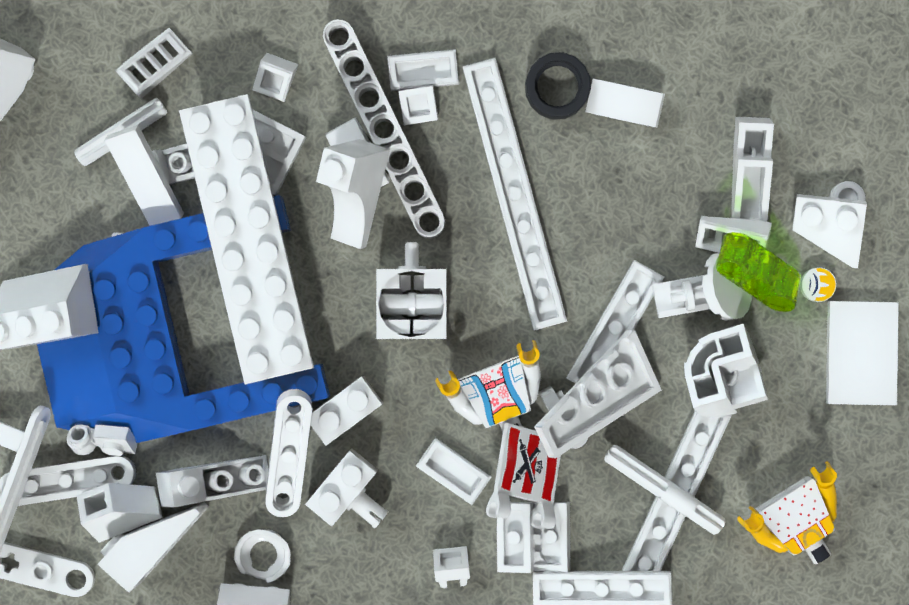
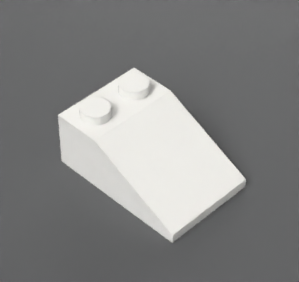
(136, 554)

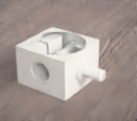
(394, 304)

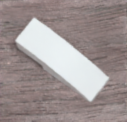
(752, 168)

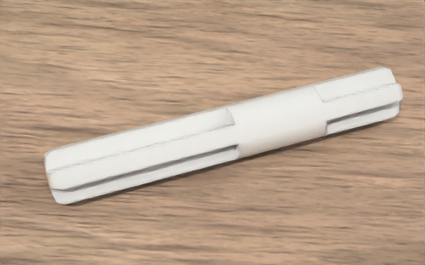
(665, 489)

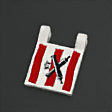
(526, 474)

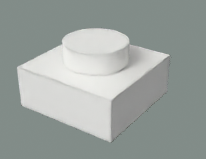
(418, 105)

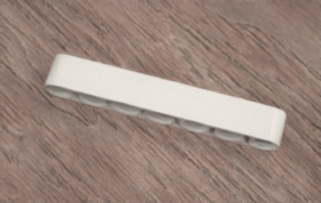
(379, 113)

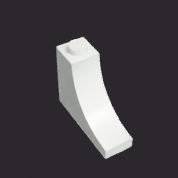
(355, 178)

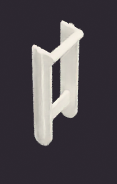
(27, 447)

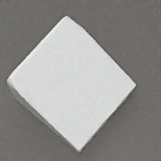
(274, 77)

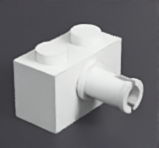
(346, 490)

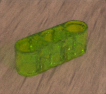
(758, 272)

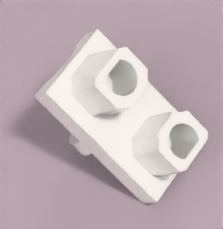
(679, 297)

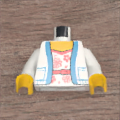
(496, 392)

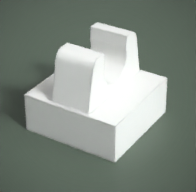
(451, 565)

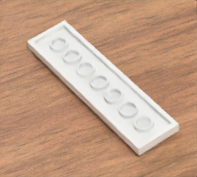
(246, 239)

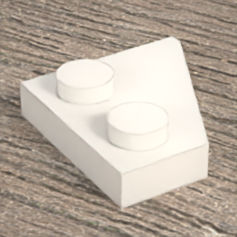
(832, 225)

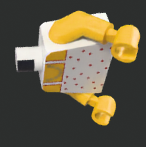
(798, 516)

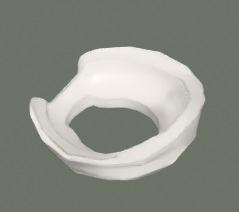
(243, 559)

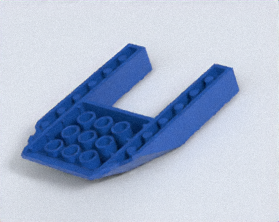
(134, 364)

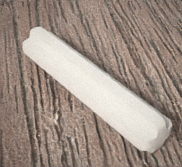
(143, 117)

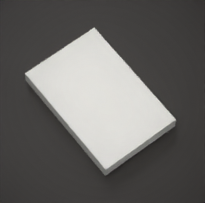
(862, 353)

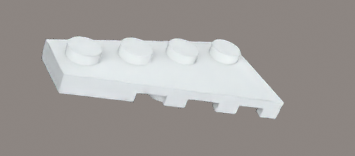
(601, 396)

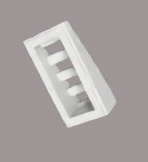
(162, 72)
(755, 229)

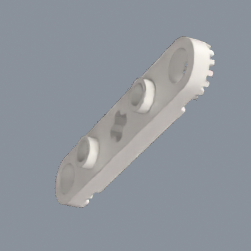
(44, 570)

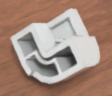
(724, 373)

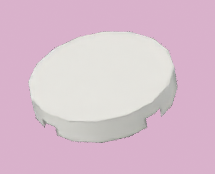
(722, 294)

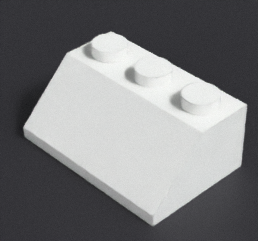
(46, 307)

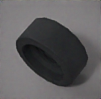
(566, 61)

